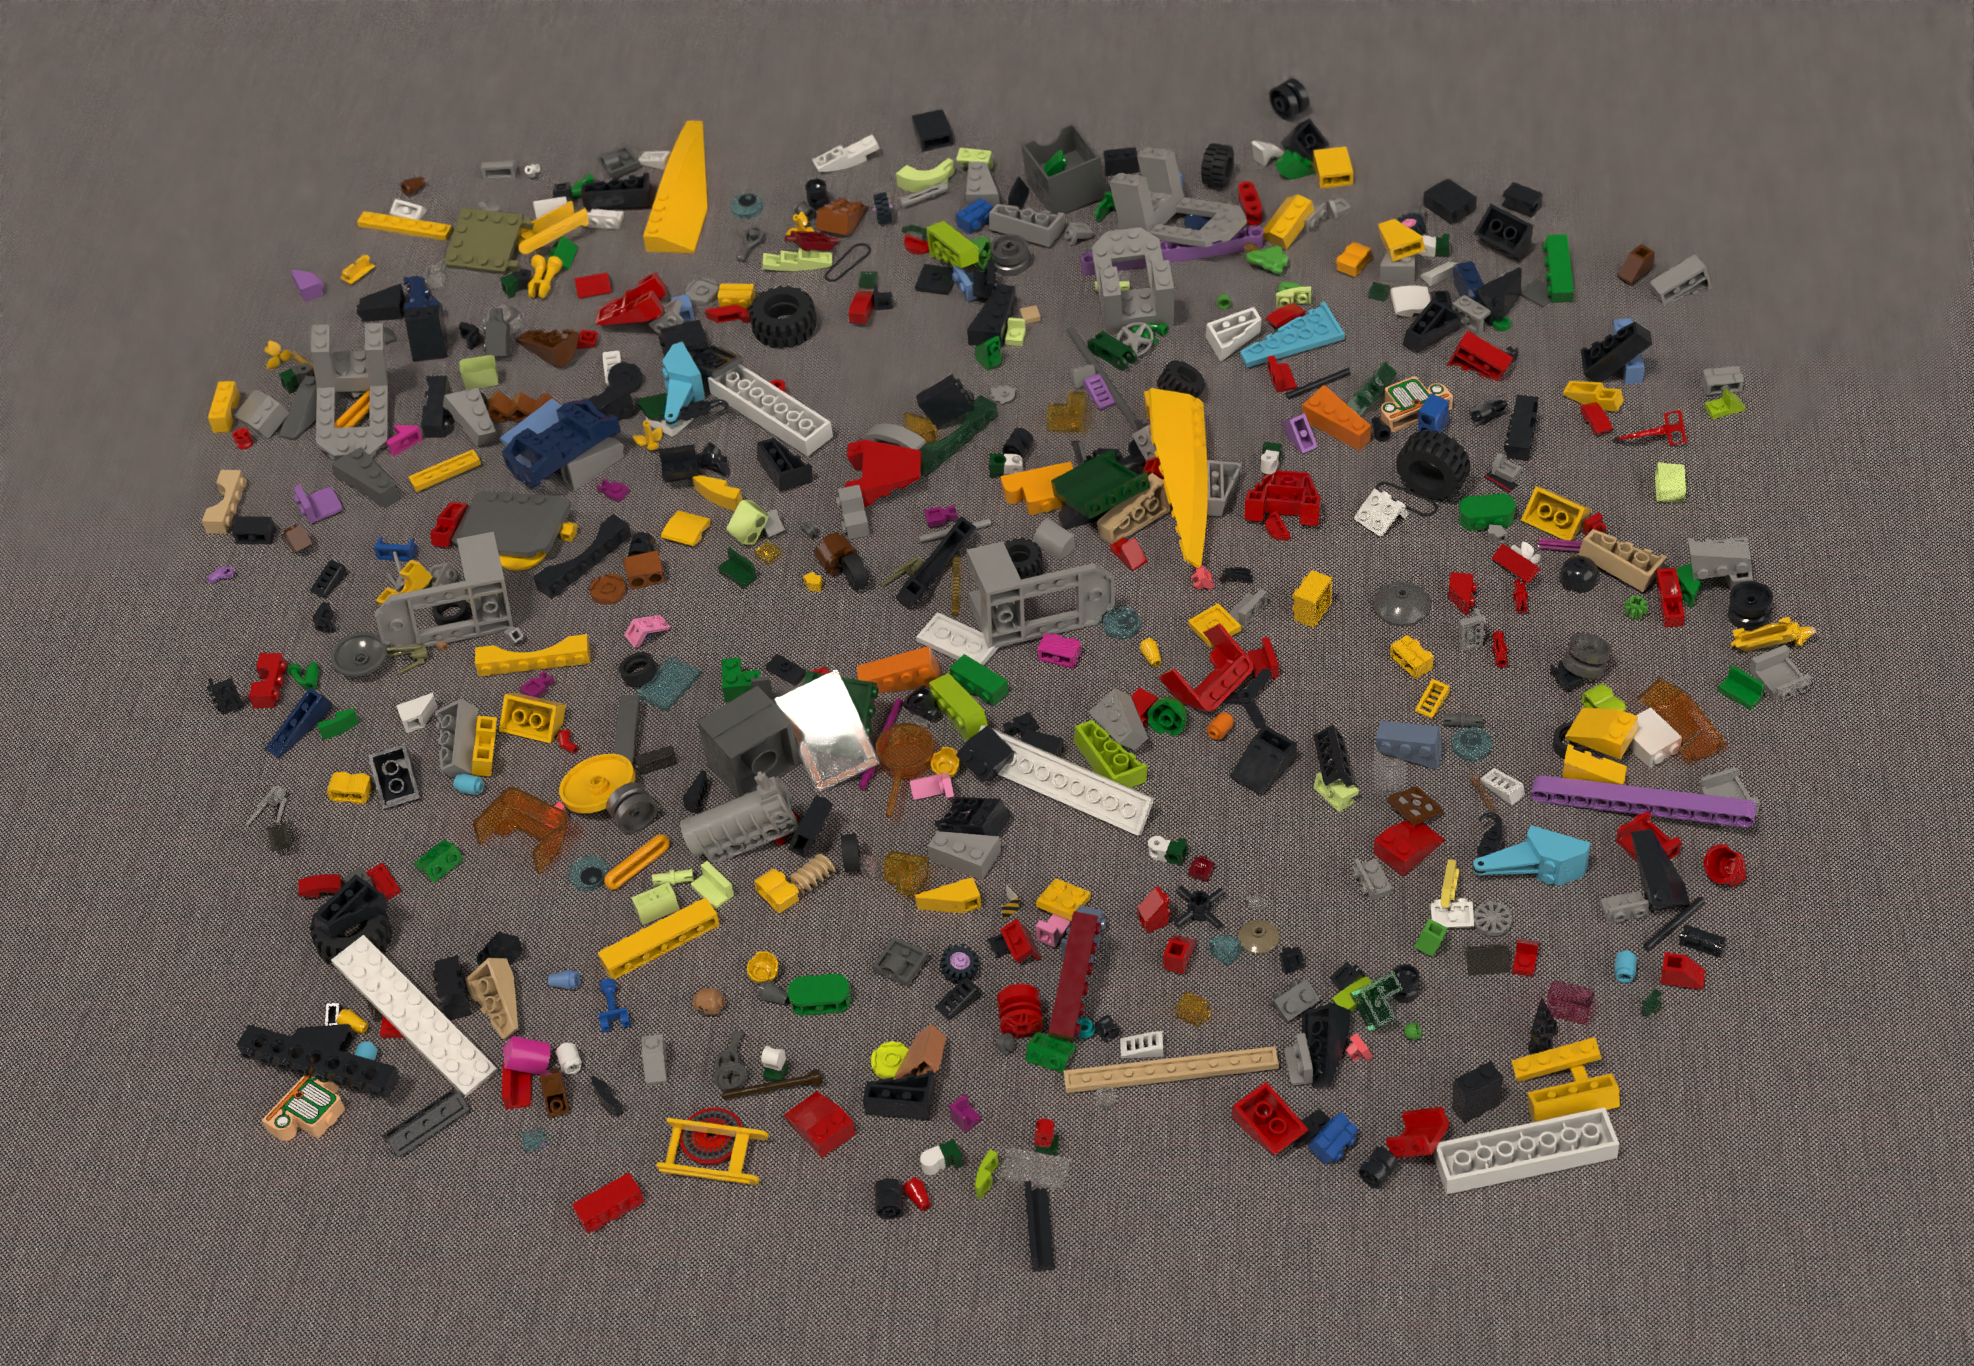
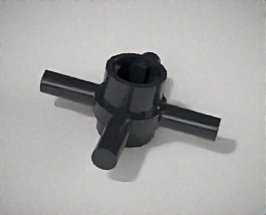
(1199, 906)

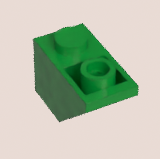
(1055, 164)
(1294, 166)
(989, 353)

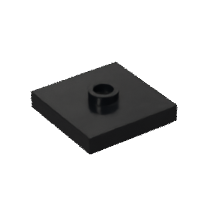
(935, 279)

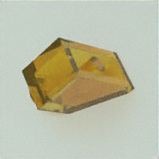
(921, 426)

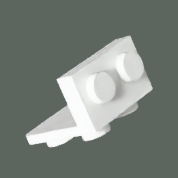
(1380, 512)

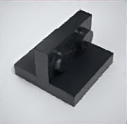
(679, 463)

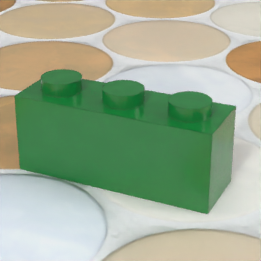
(979, 680)

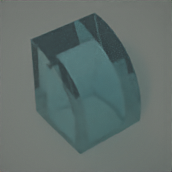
(1225, 948)

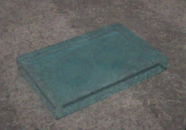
(669, 684)

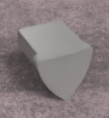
(1337, 208)
(1079, 374)
(1505, 469)
(773, 525)

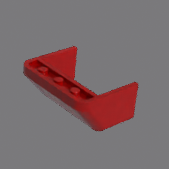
(1230, 670)

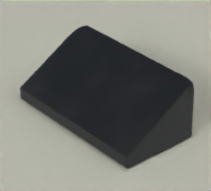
(1018, 194)

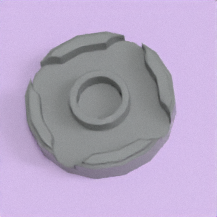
(702, 291)

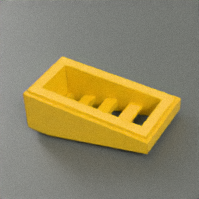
(1439, 687)

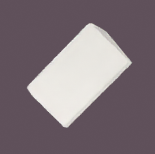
(545, 206)
(407, 210)
(1438, 274)

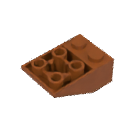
(840, 216)

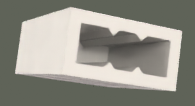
(1654, 739)

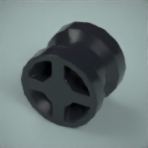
(1106, 1028)

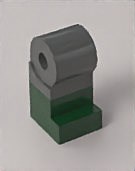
(294, 376)

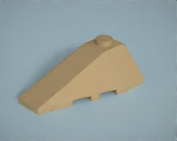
(495, 992)

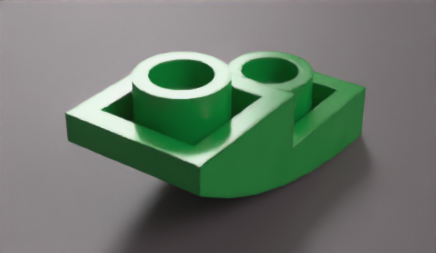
(343, 722)

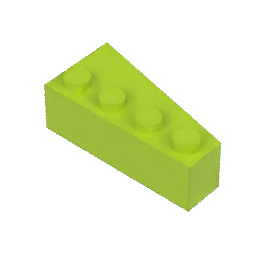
(951, 245)
(958, 706)
(1108, 756)

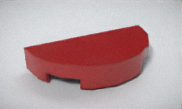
(916, 245)
(1276, 528)

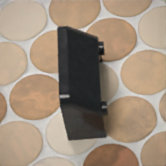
(1134, 462)

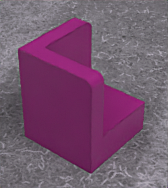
(963, 1114)

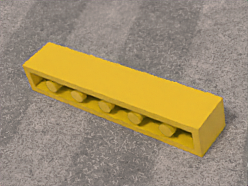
(658, 938)

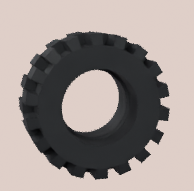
(1217, 165)
(1181, 378)
(1025, 557)

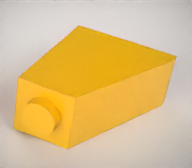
(1400, 239)

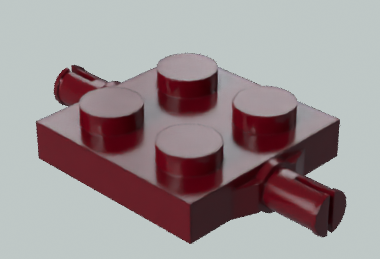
(812, 240)

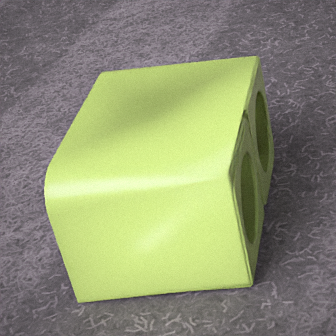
(479, 372)
(1670, 483)
(747, 522)

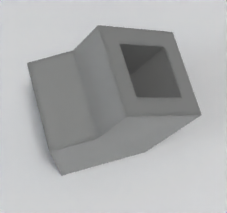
(1497, 534)
(513, 635)

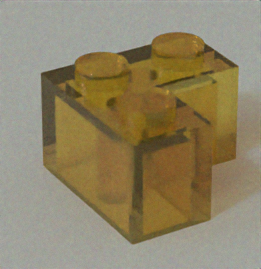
(1068, 416)
(906, 871)

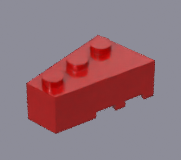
(1480, 356)

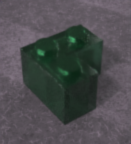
(1372, 1000)

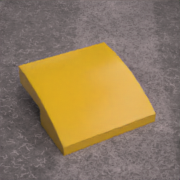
(685, 528)

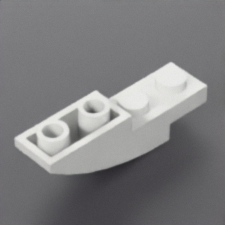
(844, 158)

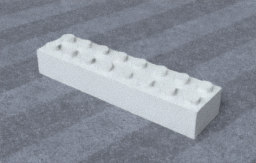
(772, 409)
(1526, 1150)

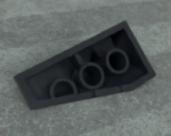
(1658, 875)

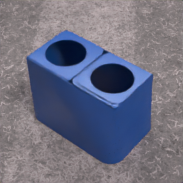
(1433, 414)

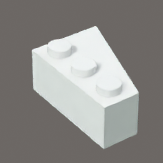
(1232, 332)

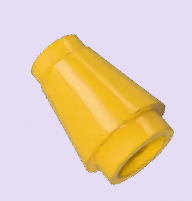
(1150, 651)
(351, 1018)

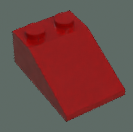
(1406, 845)
(1268, 1119)
(821, 1123)

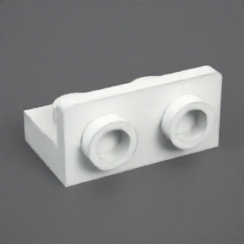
(605, 219)
(1456, 916)

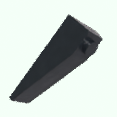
(1326, 1035)

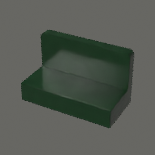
(738, 569)

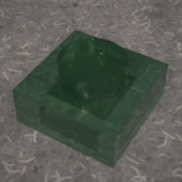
(868, 279)
(1379, 291)
(1652, 1003)

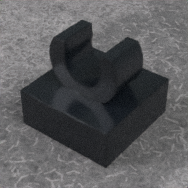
(1291, 959)

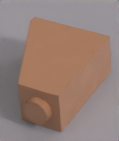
(923, 1054)

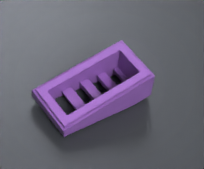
(1097, 382)

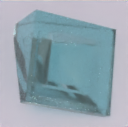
(534, 1139)

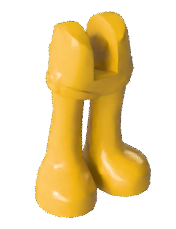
(540, 266)

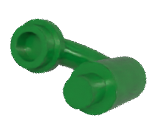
(576, 189)
(1162, 329)
(311, 675)

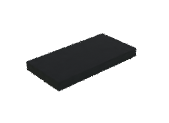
(716, 361)

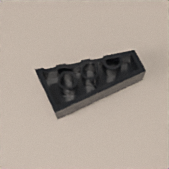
(1615, 351)

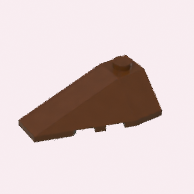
(552, 347)

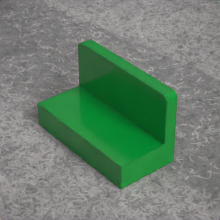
(564, 250)
(1742, 688)

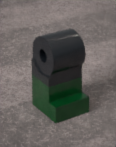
(515, 282)

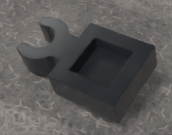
(1565, 678)

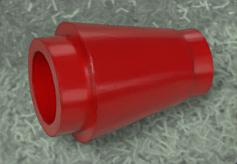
(917, 1193)

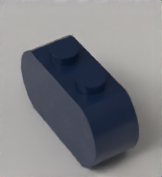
(1467, 279)

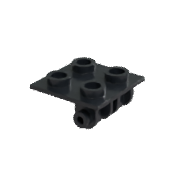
(1542, 1030)

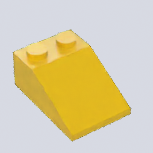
(1604, 730)

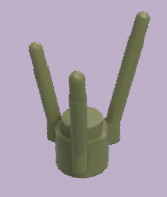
(910, 567)
(418, 652)

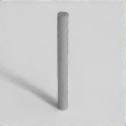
(940, 534)

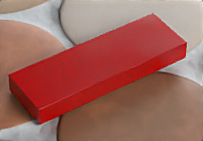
(1515, 563)

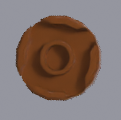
(608, 589)

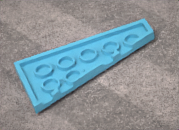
(1298, 335)

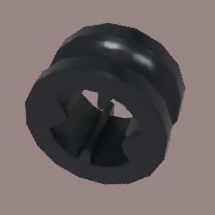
(1512, 352)

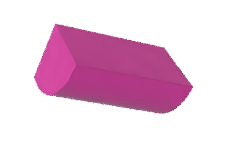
(526, 1055)

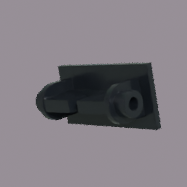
(1488, 410)
(1702, 940)

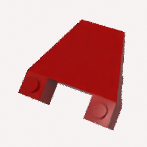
(636, 304)
(882, 468)
(1287, 494)

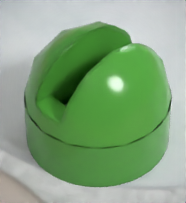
(1223, 301)
(1413, 1031)

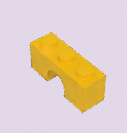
(225, 398)
(415, 578)
(484, 746)

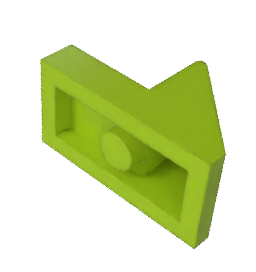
(1727, 405)

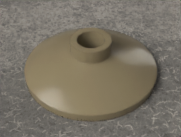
(1259, 943)

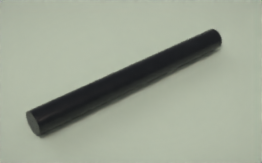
(1320, 382)
(1673, 923)

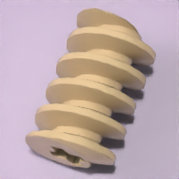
(811, 872)

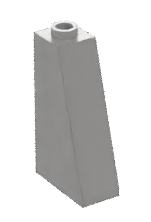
(592, 462)

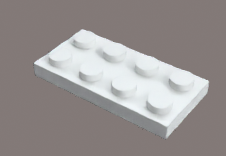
(955, 639)

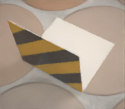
(1012, 906)

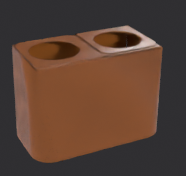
(644, 570)

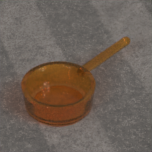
(904, 754)

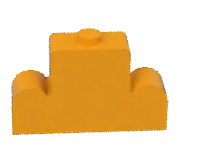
(1034, 488)

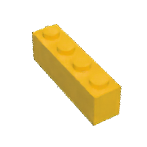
(1574, 1098)

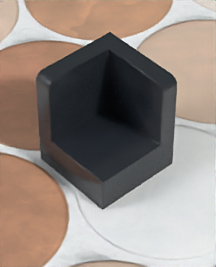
(882, 300)

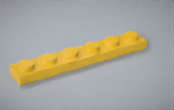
(405, 225)

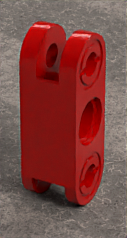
(1250, 203)

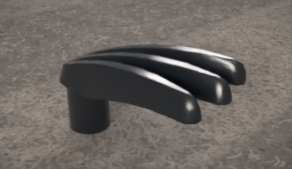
(1236, 573)

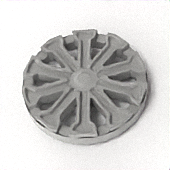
(1492, 918)

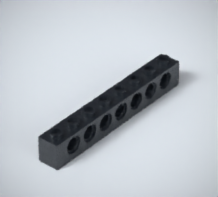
(318, 1061)

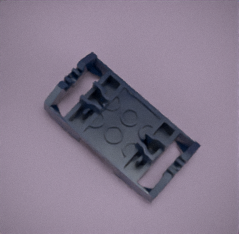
(576, 432)

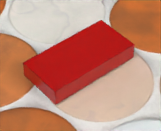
(383, 881)

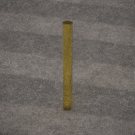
(955, 586)

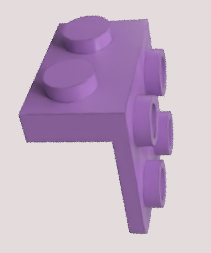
(318, 504)

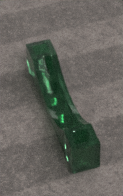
(977, 418)

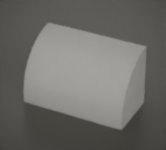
(499, 170)
(1054, 539)

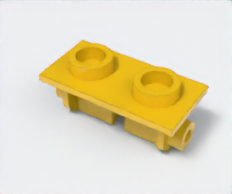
(355, 272)

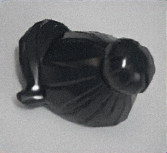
(713, 459)
(922, 703)

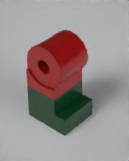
(1045, 1139)

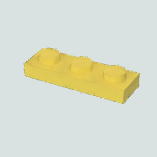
(1449, 883)

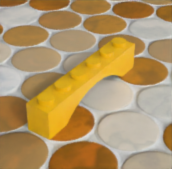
(570, 651)

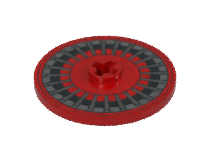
(709, 1150)

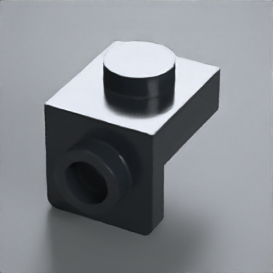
(471, 334)

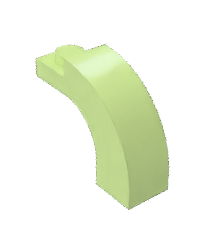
(916, 180)

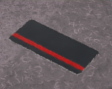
(1502, 483)

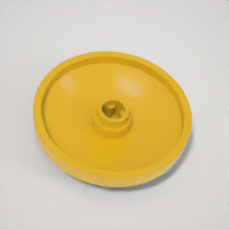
(593, 781)

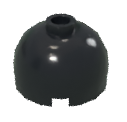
(1579, 574)

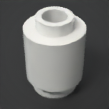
(568, 1058)

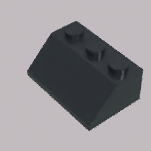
(1505, 231)

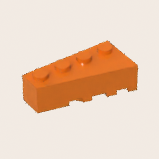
(1336, 418)
(902, 671)

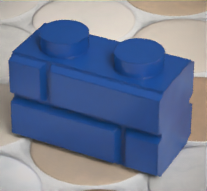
(973, 216)
(1333, 1138)

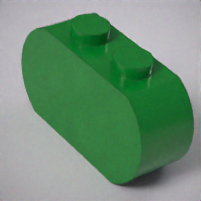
(1482, 510)
(819, 994)

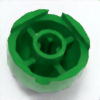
(1167, 716)

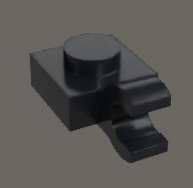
(1020, 724)

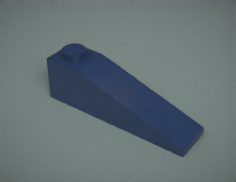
(301, 720)

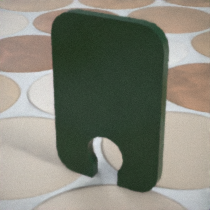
(655, 405)

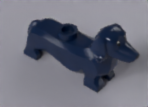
(419, 293)

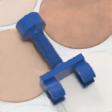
(608, 987)

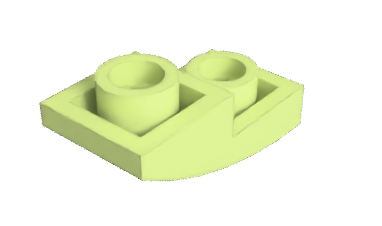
(1296, 295)

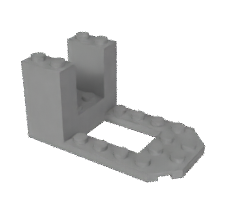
(1158, 194)
(1138, 305)
(350, 372)
(482, 586)
(1001, 596)

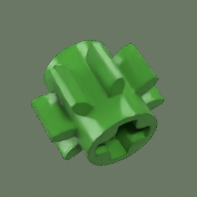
(1636, 607)

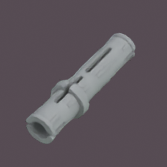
(930, 192)

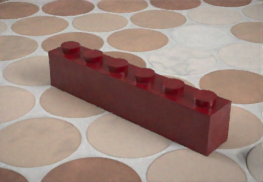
(1073, 976)

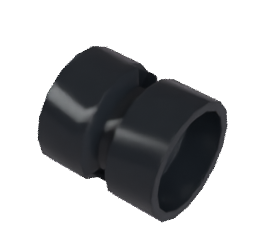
(816, 193)
(1018, 442)
(641, 543)
(1409, 980)
(1378, 1168)
(888, 1198)

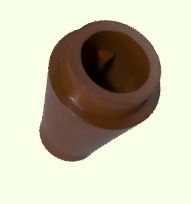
(412, 185)

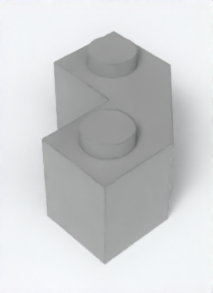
(853, 512)

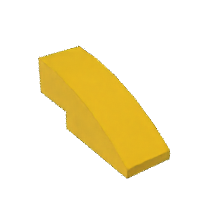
(1594, 392)
(718, 491)

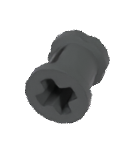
(801, 206)

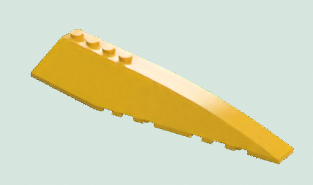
(681, 196)
(1180, 442)

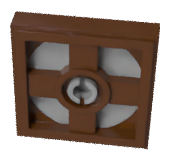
(1415, 805)

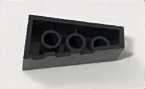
(617, 193)
(993, 316)

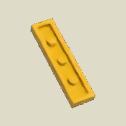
(444, 470)
(1556, 1059)

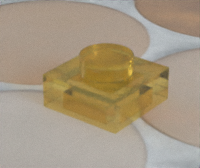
(767, 552)

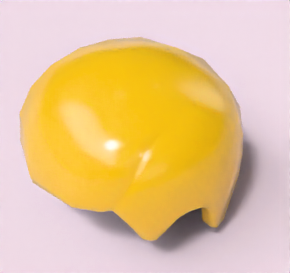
(945, 761)
(762, 967)

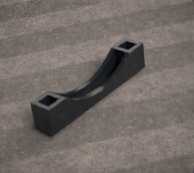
(937, 561)
(556, 578)

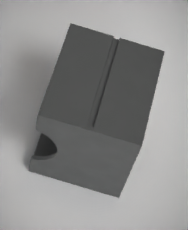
(1071, 188)
(746, 739)

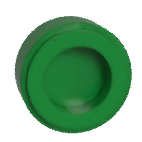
(1503, 325)

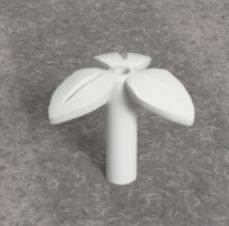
(1527, 552)

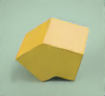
(568, 531)
(813, 582)

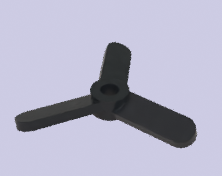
(1250, 692)

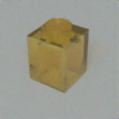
(1192, 1009)

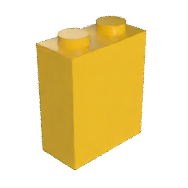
(1333, 167)

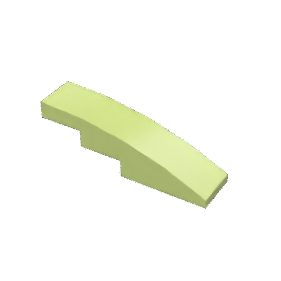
(797, 261)

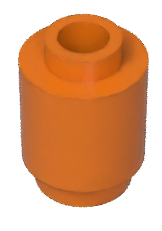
(1220, 726)

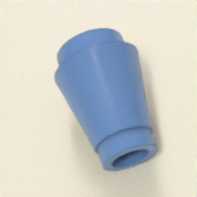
(567, 979)

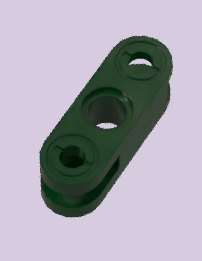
(1112, 350)

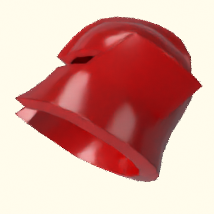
(1724, 865)

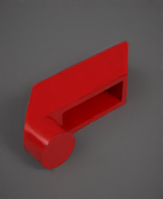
(728, 313)

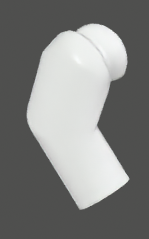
(532, 170)

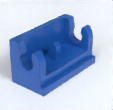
(404, 552)

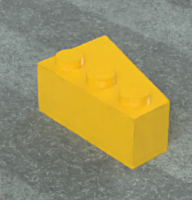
(1585, 767)

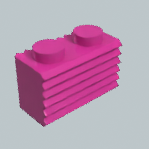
(1059, 650)

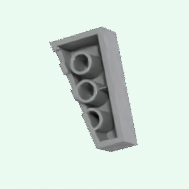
(1031, 225)
(457, 737)

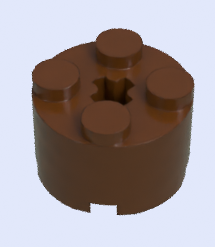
(831, 552)

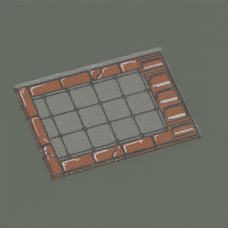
(828, 731)

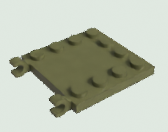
(486, 241)

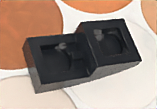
(605, 1096)

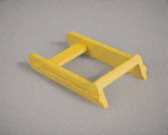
(551, 227)
(734, 1173)

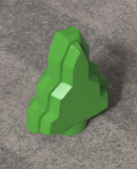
(1269, 259)

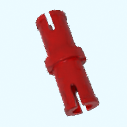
(1520, 596)
(1499, 649)

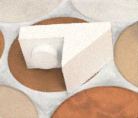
(1264, 151)

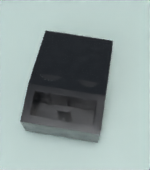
(1264, 760)
(976, 816)

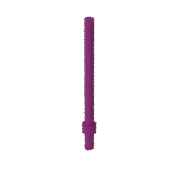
(867, 775)

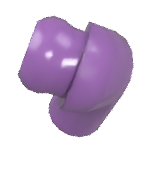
(220, 573)

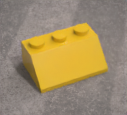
(1288, 221)
(1555, 514)
(531, 717)

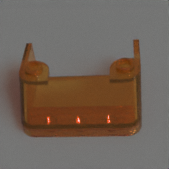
(1685, 717)
(528, 814)

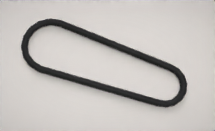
(832, 280)
(1408, 491)

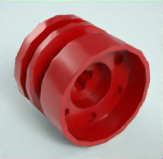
(1020, 1010)

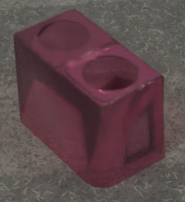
(1560, 999)

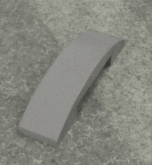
(895, 434)

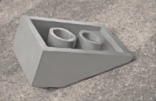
(262, 413)

